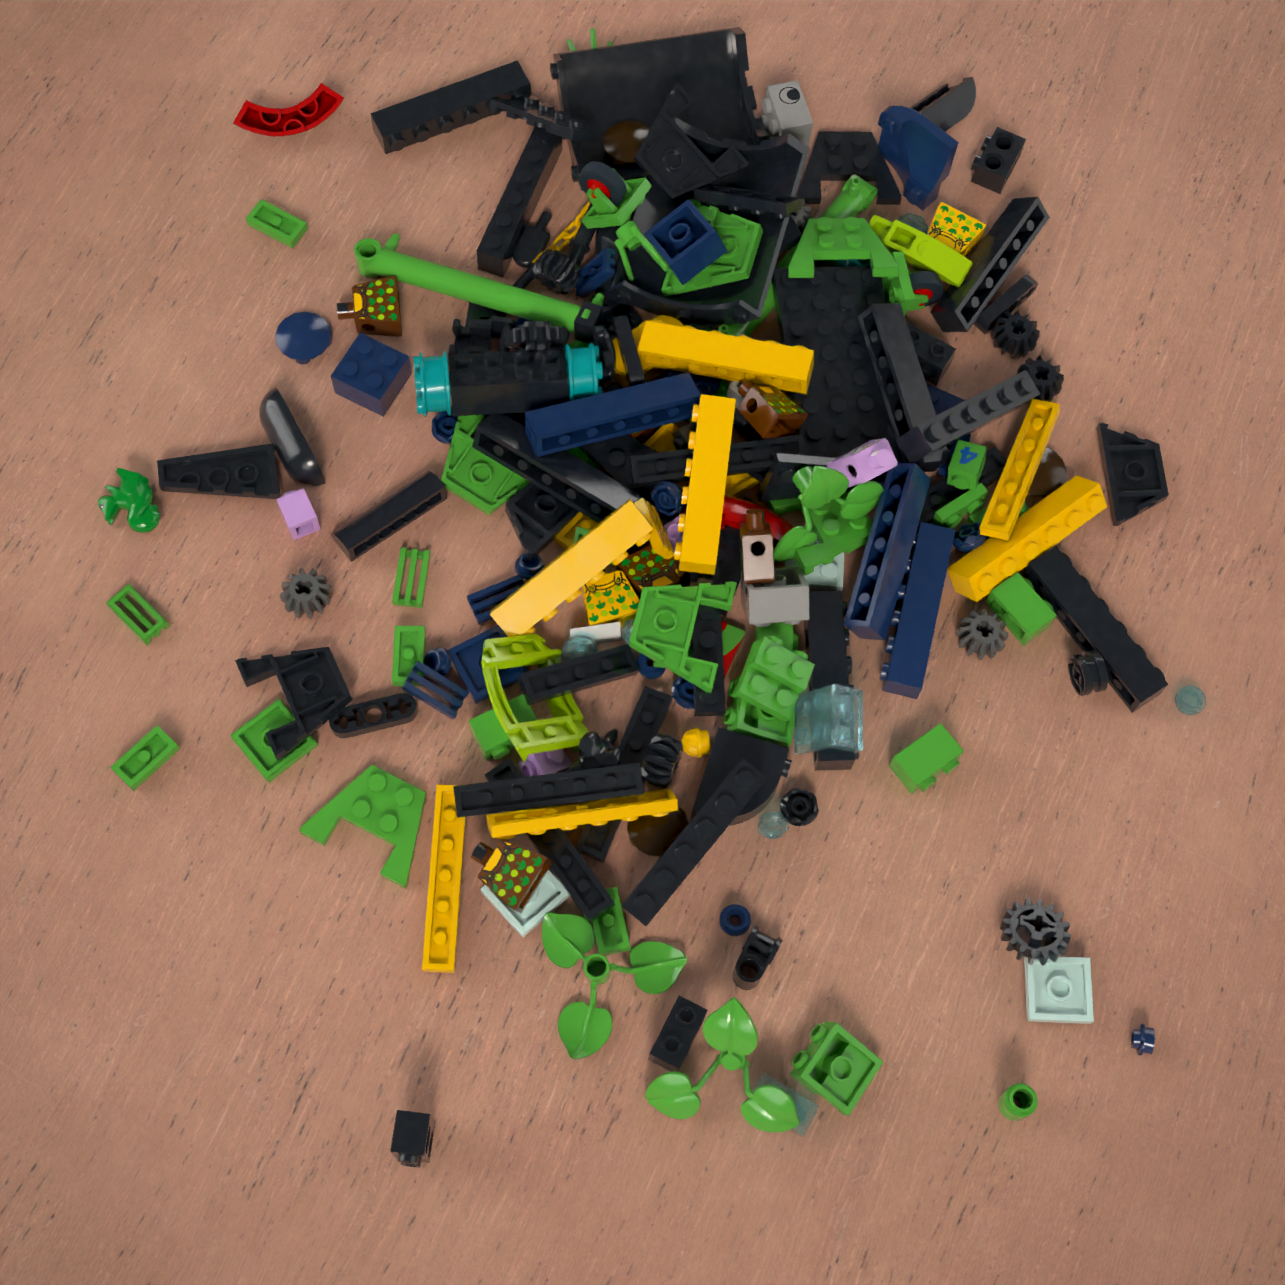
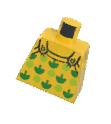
(956, 229)
(609, 599)

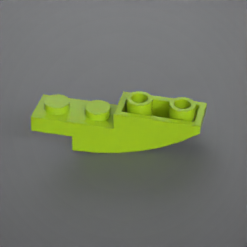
(922, 250)

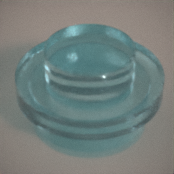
(1190, 700)
(772, 825)

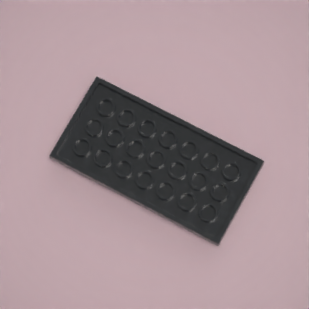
(843, 387)

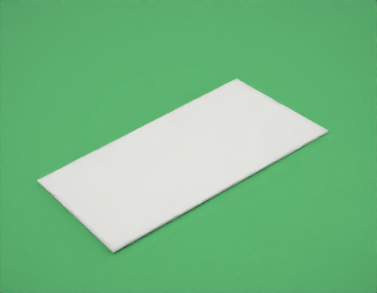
(599, 633)

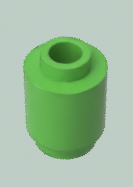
(1024, 1095)

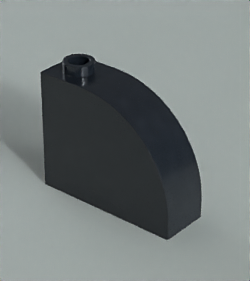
(725, 754)

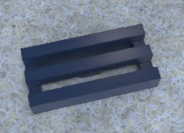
(596, 272)
(491, 591)
(439, 679)

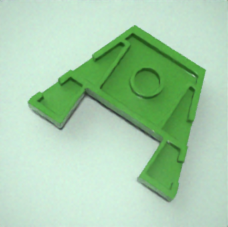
(741, 240)
(840, 240)
(475, 475)
(833, 532)
(666, 626)
(380, 807)

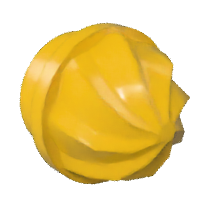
(696, 742)

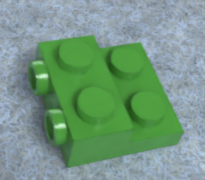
(774, 677)
(756, 723)
(835, 1066)

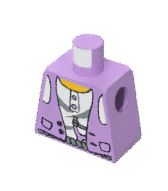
(868, 460)

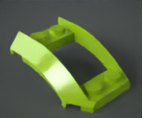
(533, 736)

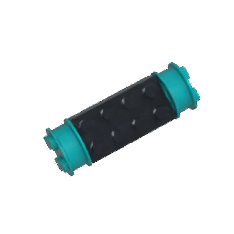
(505, 380)

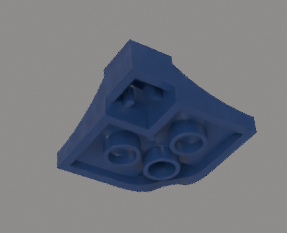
(917, 152)

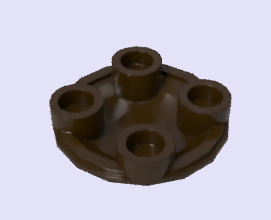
(624, 141)
(1049, 475)
(655, 834)

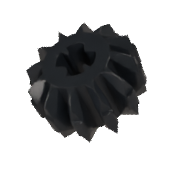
(556, 272)
(1015, 334)
(1045, 377)
(661, 760)

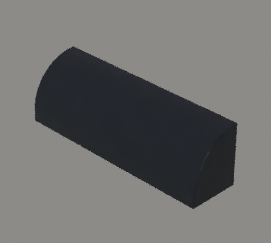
(390, 515)

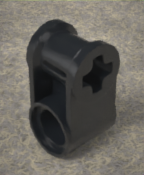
(758, 954)

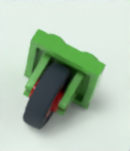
(610, 195)
(912, 288)

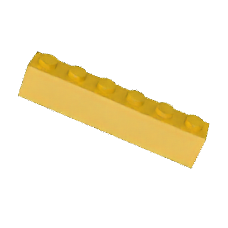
(726, 356)
(707, 484)
(1031, 537)
(573, 569)

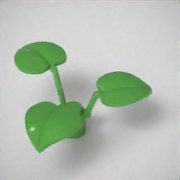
(818, 488)
(568, 939)
(736, 1036)

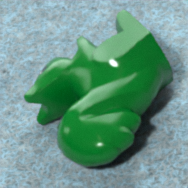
(134, 496)

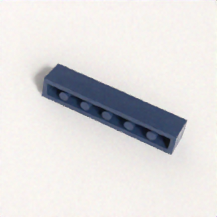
(611, 414)
(887, 552)
(918, 611)

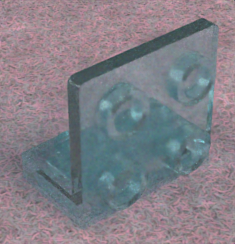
(829, 720)

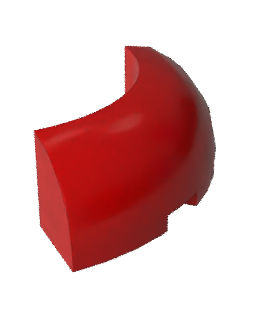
(289, 120)
(735, 513)

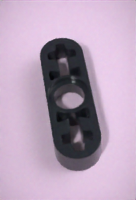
(1006, 302)
(628, 350)
(367, 727)

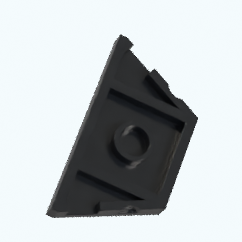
(1131, 473)
(537, 518)

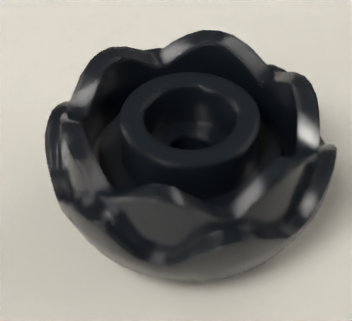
(802, 798)

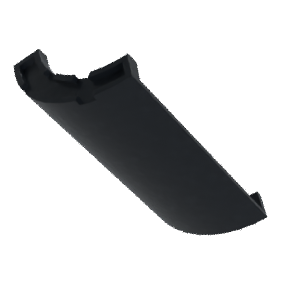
(637, 77)
(774, 169)

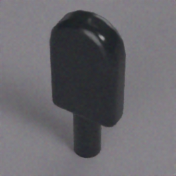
(532, 241)

